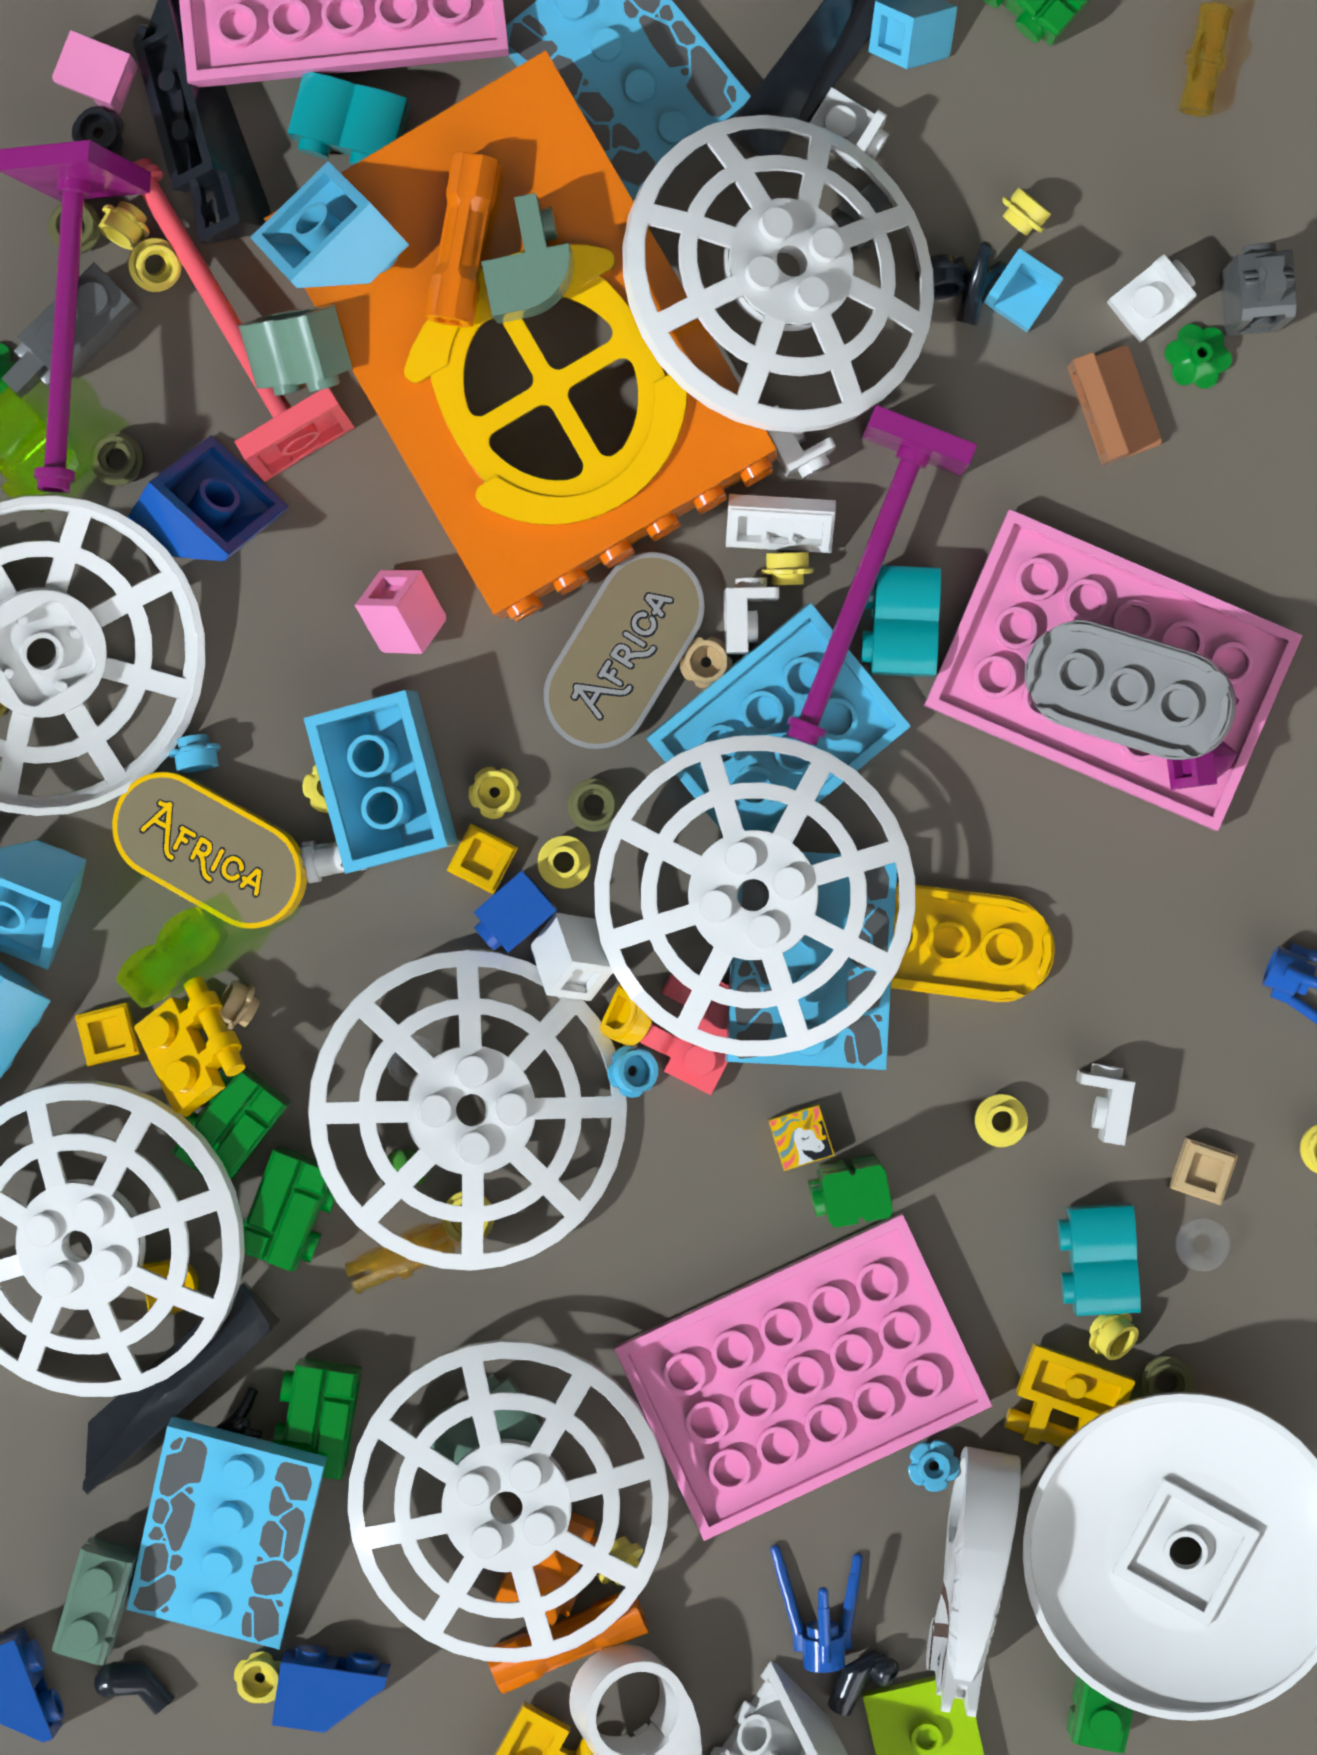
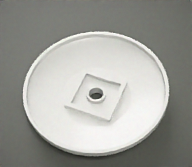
(1132, 1618)

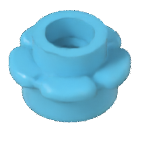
(195, 754)
(645, 1074)
(930, 1451)

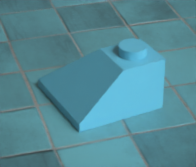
(329, 235)
(37, 899)

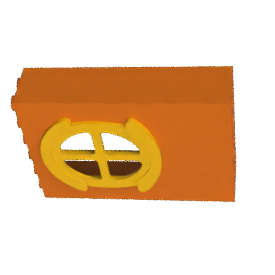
(509, 527)

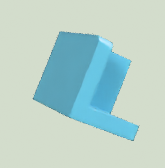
(912, 31)
(1023, 290)

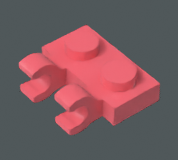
(688, 1061)

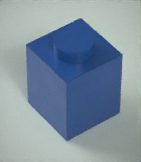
(513, 913)

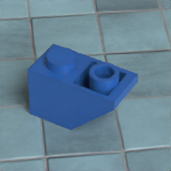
(323, 1688)
(24, 1695)

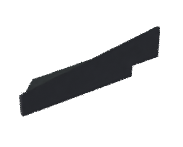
(807, 71)
(198, 134)
(139, 1415)

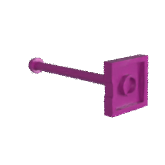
(69, 175)
(915, 448)

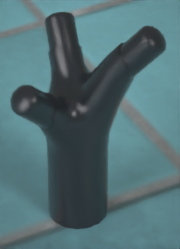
(976, 284)
(237, 1420)

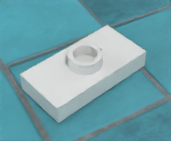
(780, 523)

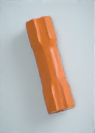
(470, 199)
(626, 1628)

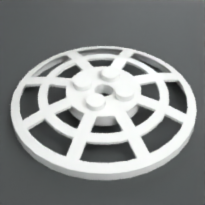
(761, 286)
(82, 657)
(791, 901)
(433, 1116)
(115, 1236)
(516, 1468)

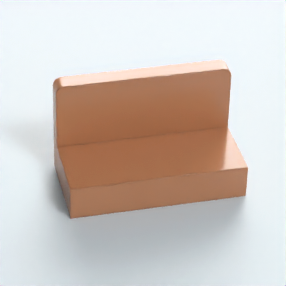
(1114, 404)

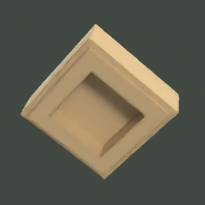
(1203, 1171)

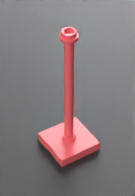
(293, 430)

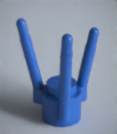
(1291, 974)
(823, 1642)

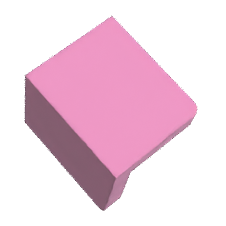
(95, 71)
(401, 611)

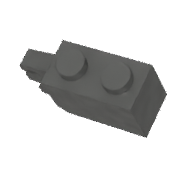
(1258, 290)
(100, 317)

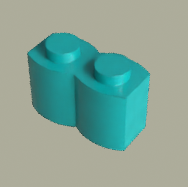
(345, 117)
(903, 622)
(1101, 1258)

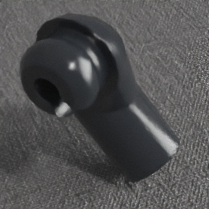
(857, 1674)
(133, 1678)

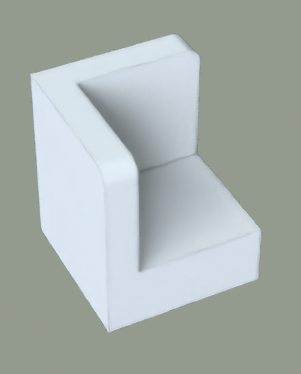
(571, 957)

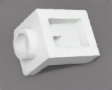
(852, 123)
(1153, 297)
(794, 459)
(739, 623)
(1113, 1111)

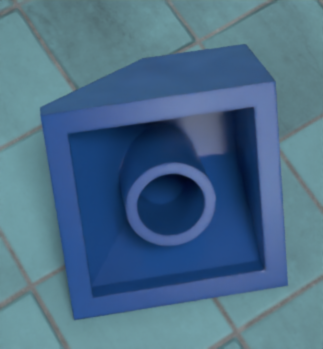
(206, 504)

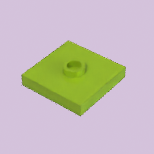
(910, 1721)

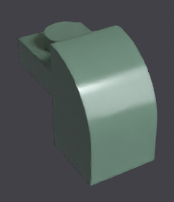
(531, 280)

